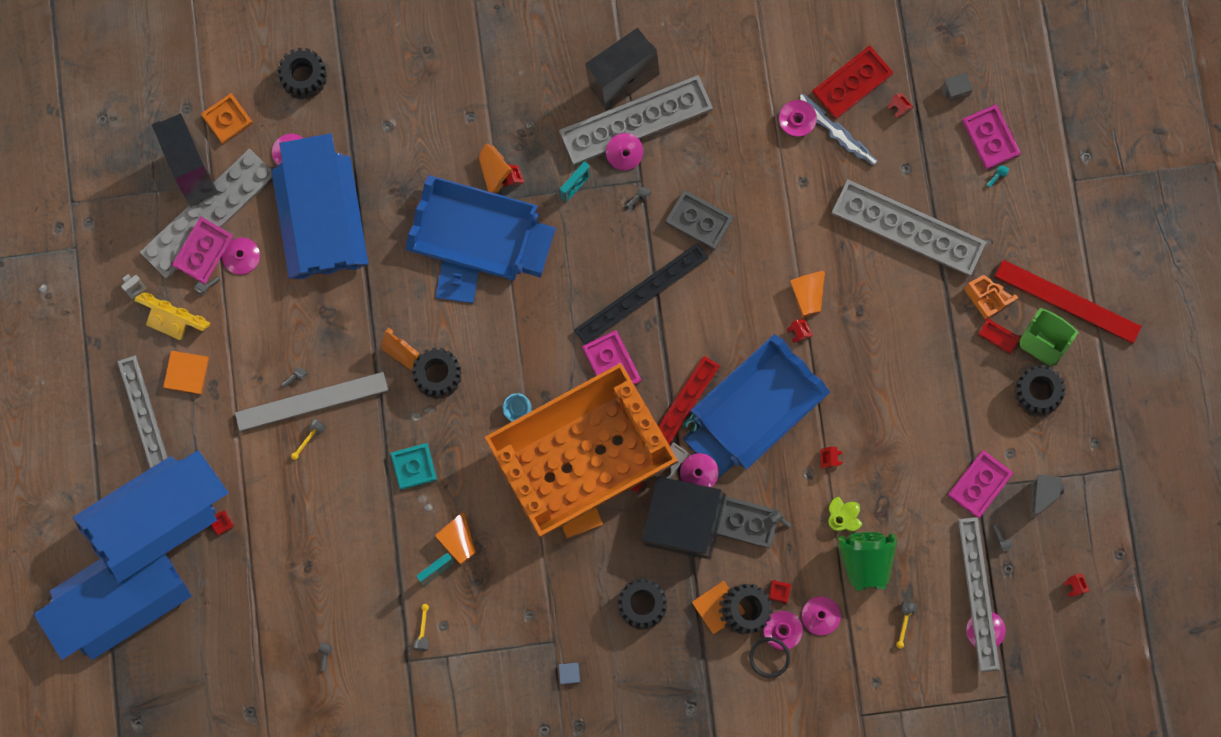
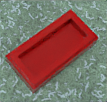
(999, 336)

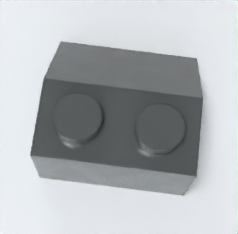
(1044, 493)

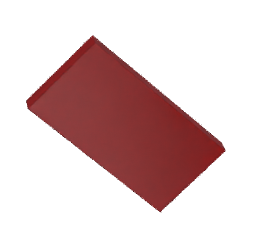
(852, 82)

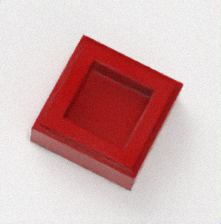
(222, 524)
(779, 591)

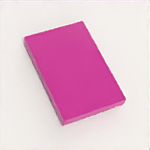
(991, 137)
(202, 250)
(609, 352)
(980, 484)

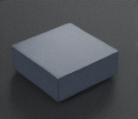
(569, 673)

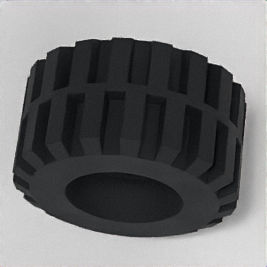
(296, 60)
(436, 357)
(1044, 375)
(650, 588)
(760, 606)

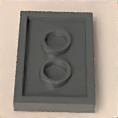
(699, 219)
(747, 522)

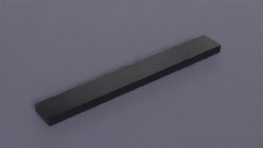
(641, 294)

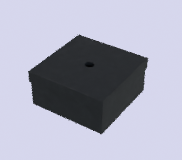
(622, 68)
(184, 159)
(684, 518)

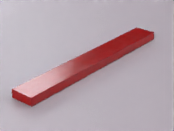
(1068, 301)
(685, 402)

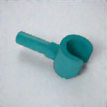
(1002, 171)
(694, 424)

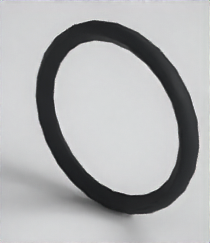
(773, 640)

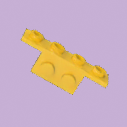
(169, 318)

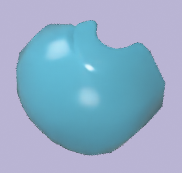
(516, 406)

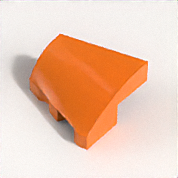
(493, 168)
(809, 292)
(988, 296)
(399, 349)
(457, 539)

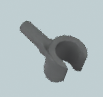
(642, 192)
(202, 289)
(299, 373)
(775, 516)
(1004, 544)
(326, 650)

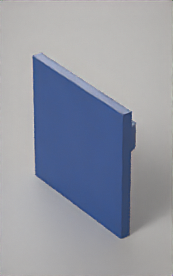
(457, 283)

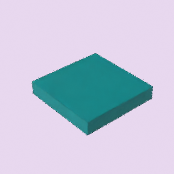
(575, 182)
(413, 466)
(435, 569)

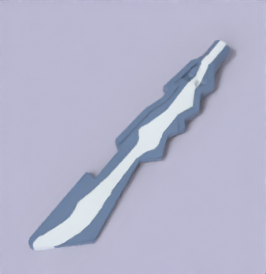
(839, 133)

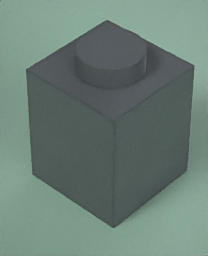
(957, 87)

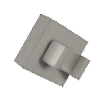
(133, 286)

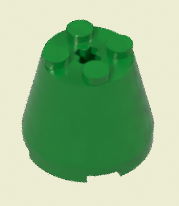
(868, 558)

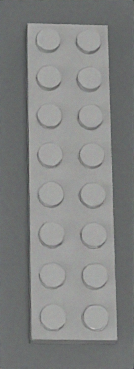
(638, 117)
(235, 190)
(908, 228)

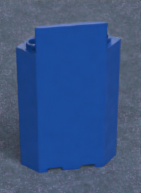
(318, 208)
(479, 230)
(755, 406)
(151, 514)
(98, 612)

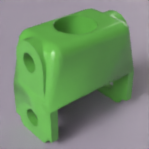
(1047, 337)

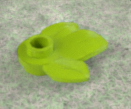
(846, 513)

